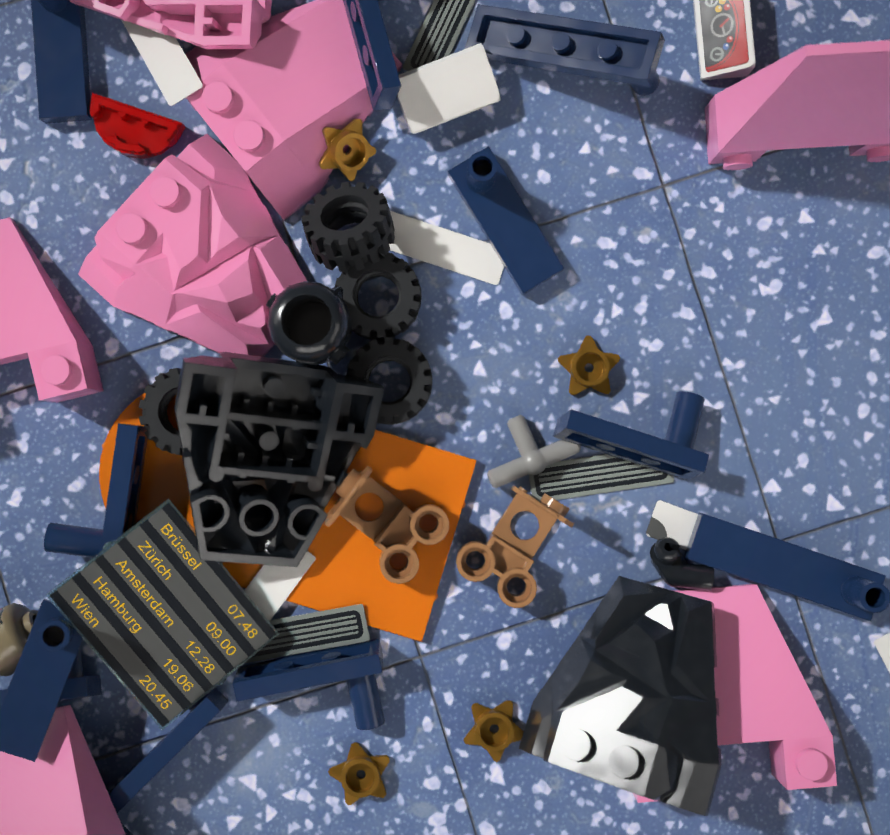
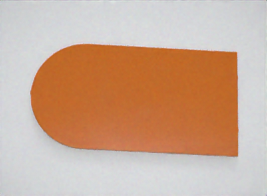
(346, 558)

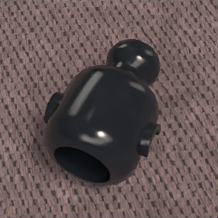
(310, 323)

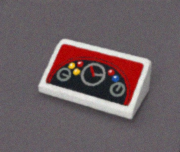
(724, 38)

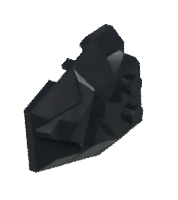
(267, 451)
(636, 698)

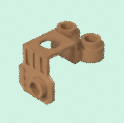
(394, 529)
(510, 555)

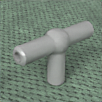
(532, 459)

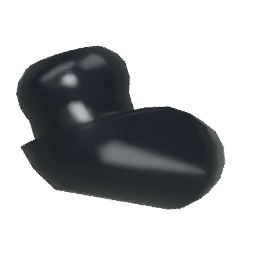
(675, 570)

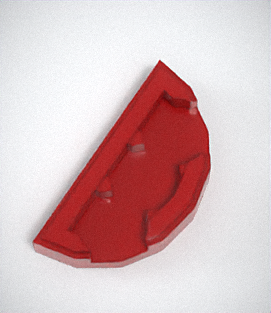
(132, 129)

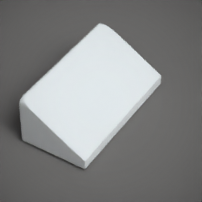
(447, 89)

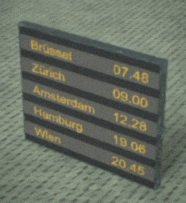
(162, 614)

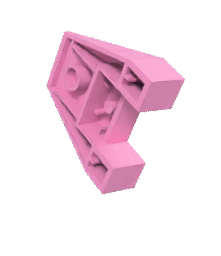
(805, 101)
(41, 325)
(764, 691)
(57, 791)

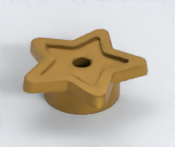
(358, 152)
(601, 362)
(493, 742)
(360, 787)

